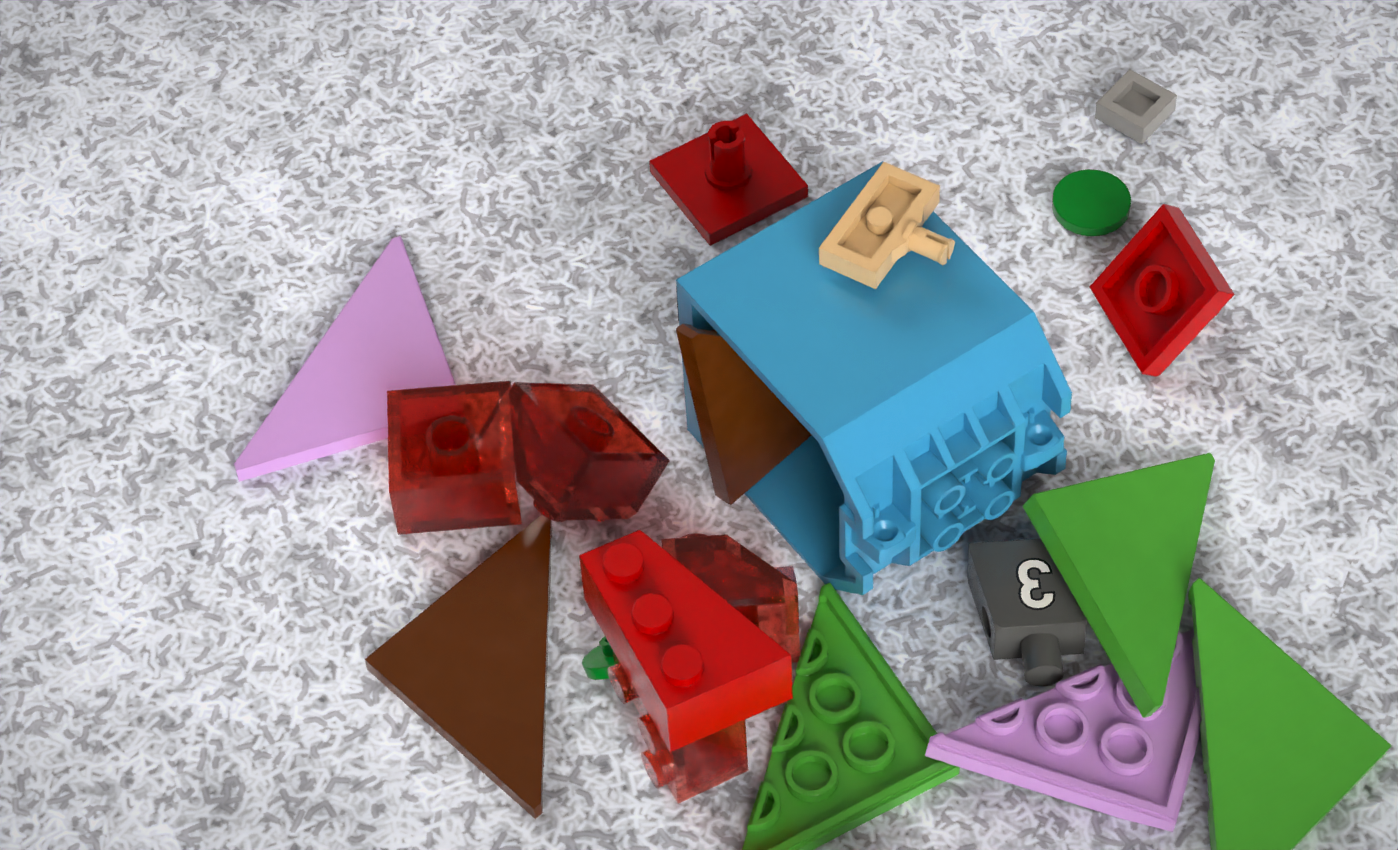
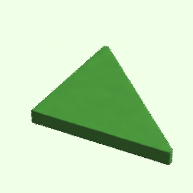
(1129, 561)
(1270, 734)
(844, 741)

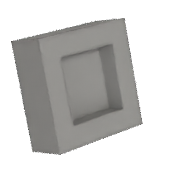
(1135, 106)

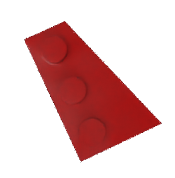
(681, 642)

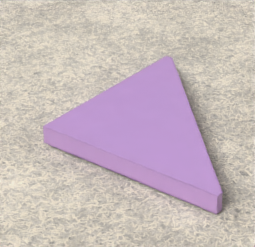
(340, 393)
(1091, 743)

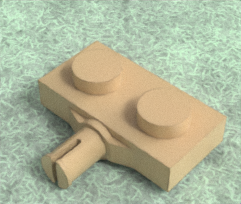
(885, 226)

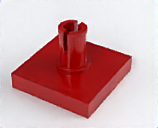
(728, 178)
(1161, 290)

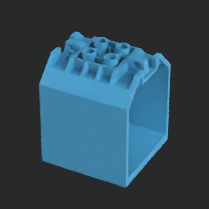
(913, 392)

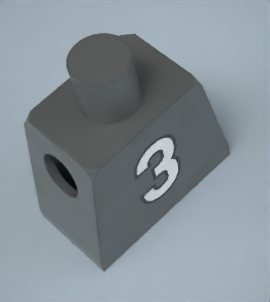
(1025, 607)

